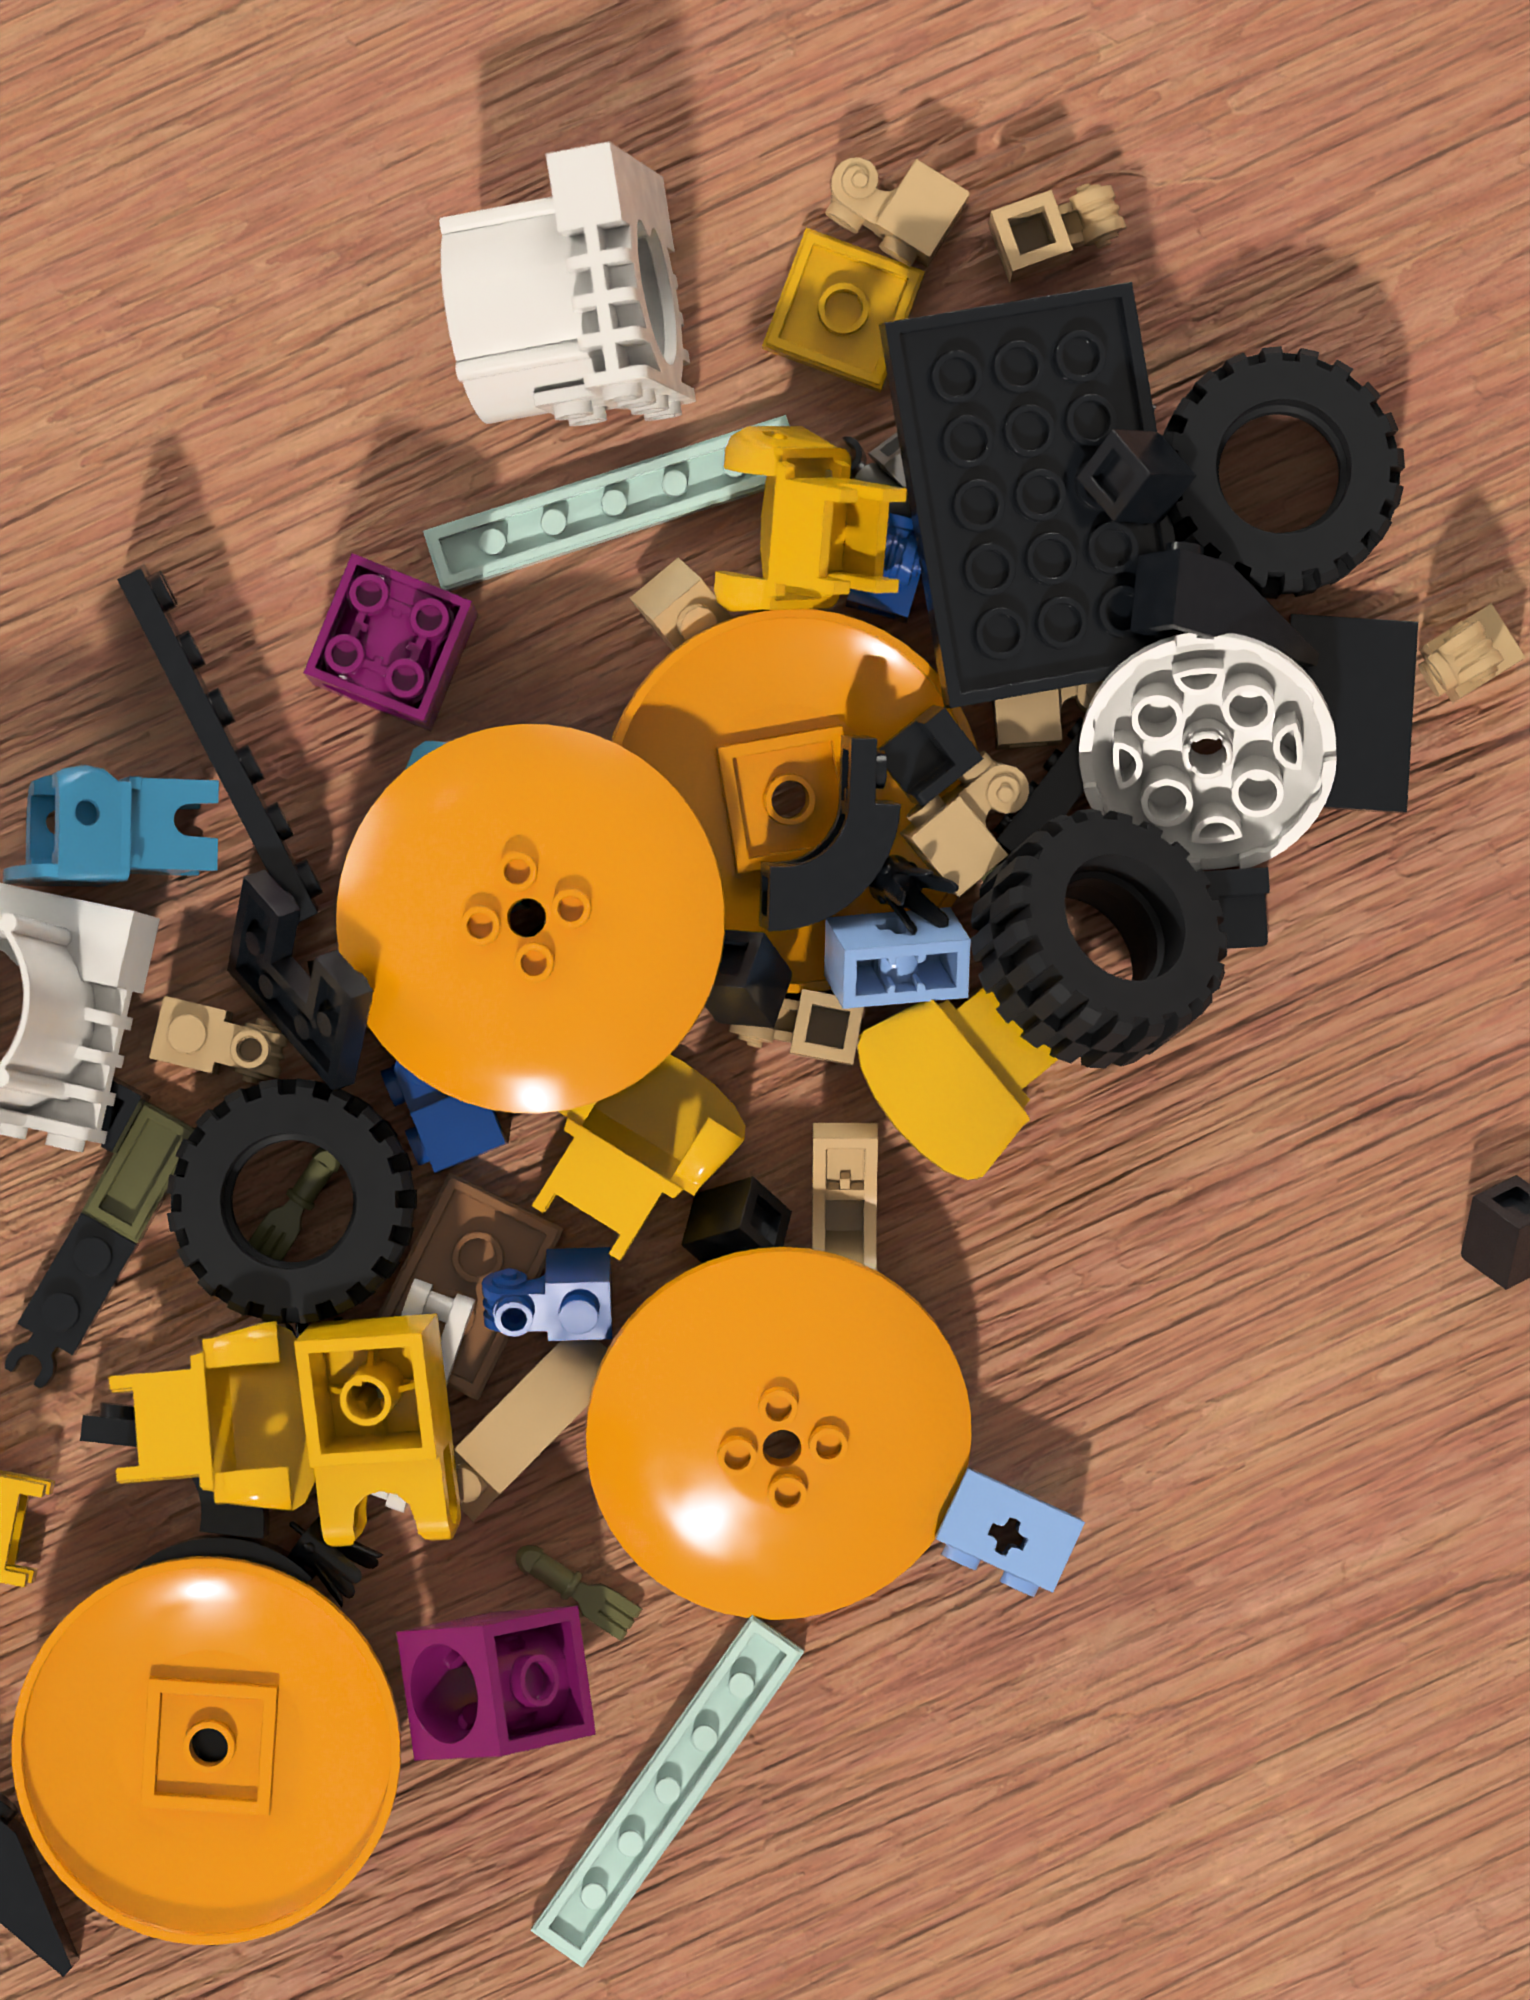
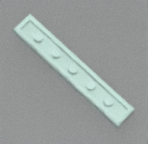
(588, 512)
(667, 1790)

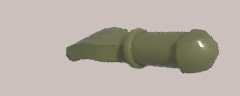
(283, 1224)
(597, 1601)

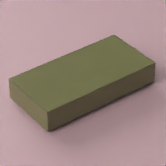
(138, 1174)

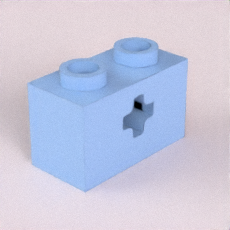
(881, 963)
(1046, 1532)

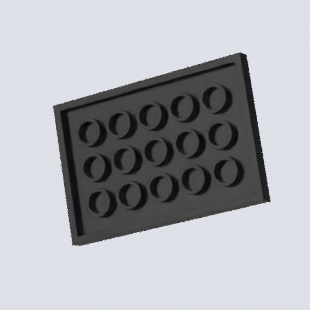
(992, 430)

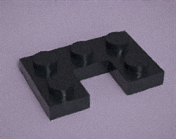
(318, 1013)

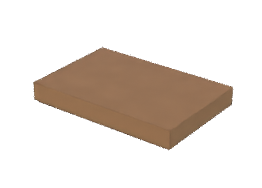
(459, 1245)

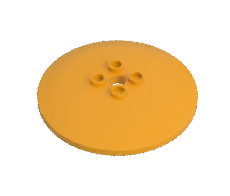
(767, 707)
(624, 936)
(760, 1350)
(187, 1841)

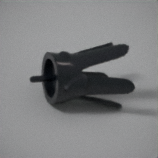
(901, 885)
(333, 1563)

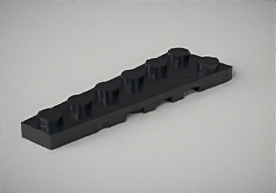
(210, 715)

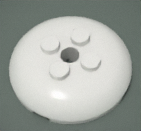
(1223, 805)

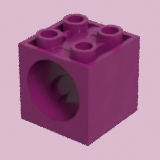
(391, 642)
(496, 1683)

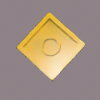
(835, 308)

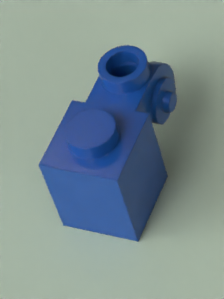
(900, 563)
(444, 1127)
(567, 1301)

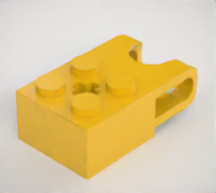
(373, 1442)

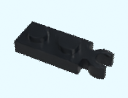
(72, 1294)

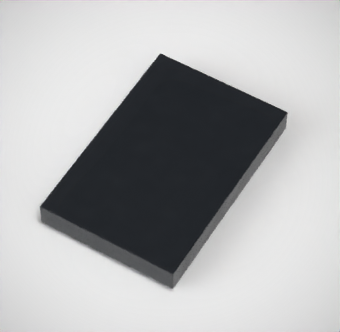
(1369, 690)

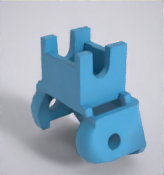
(111, 829)

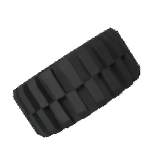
(1342, 414)
(1149, 898)
(204, 1201)

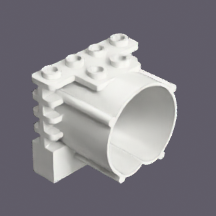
(569, 296)
(77, 987)

